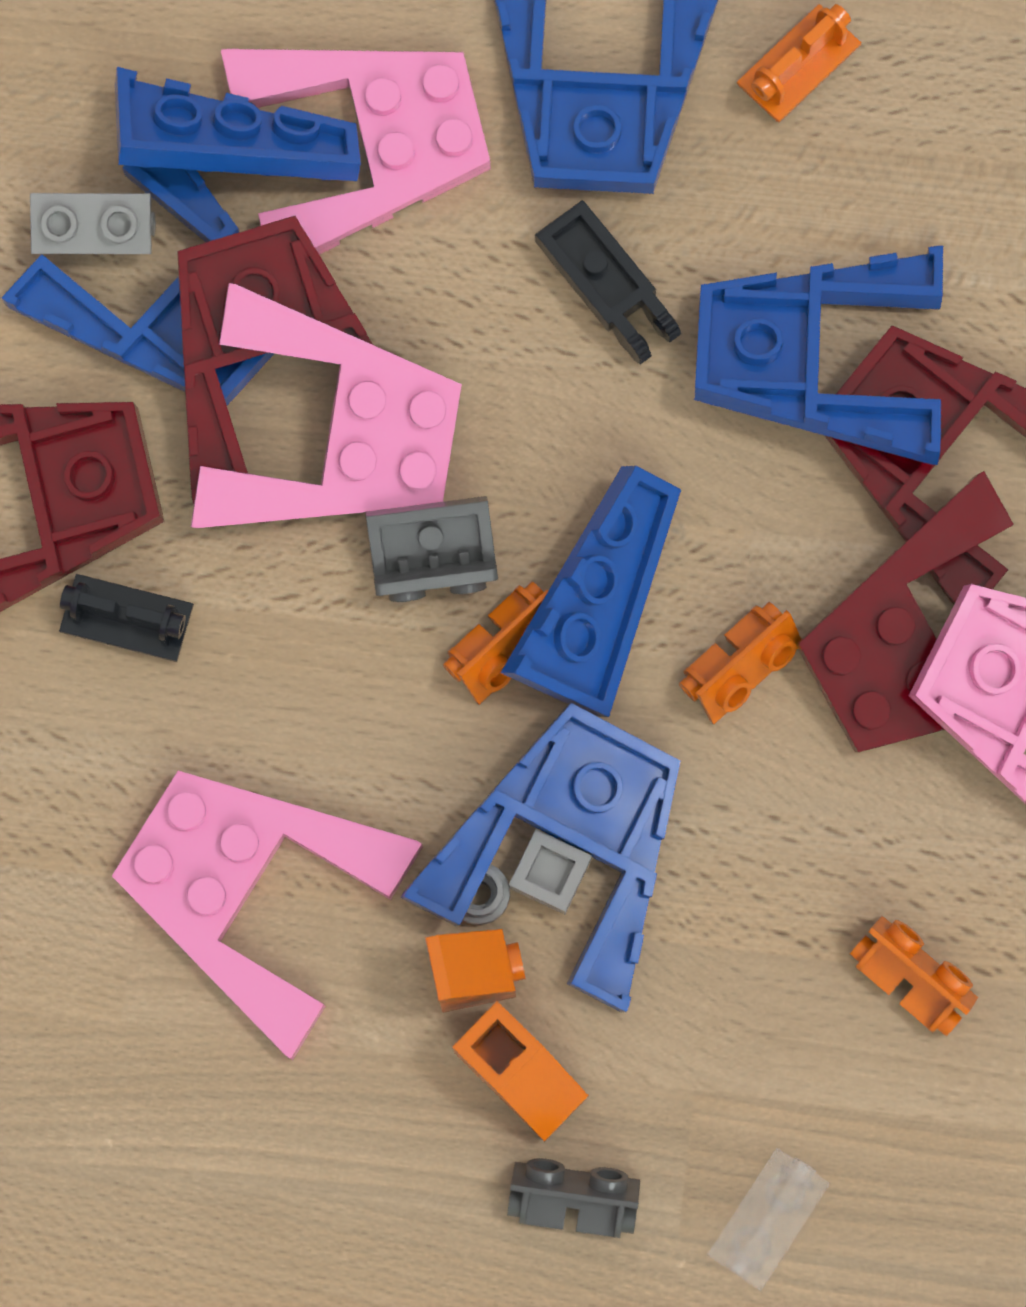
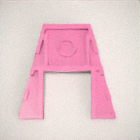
(411, 115)
(385, 430)
(978, 681)
(205, 857)

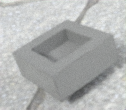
(550, 871)

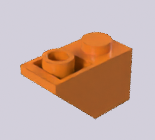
(520, 1071)

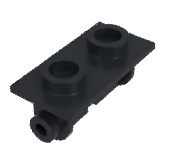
(125, 617)

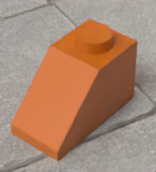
(474, 968)

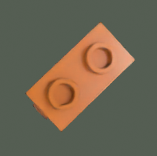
(800, 61)
(763, 644)
(481, 656)
(935, 986)

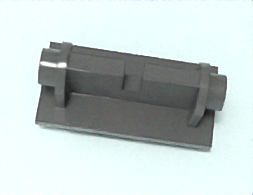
(603, 1196)

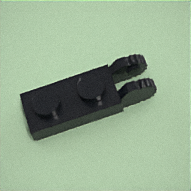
(605, 277)

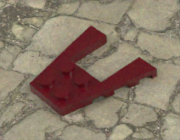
(269, 261)
(919, 369)
(86, 487)
(877, 636)

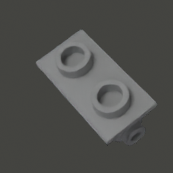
(91, 223)

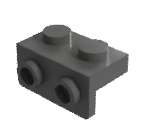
(432, 548)

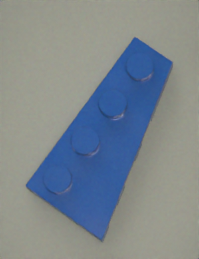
(233, 136)
(593, 608)

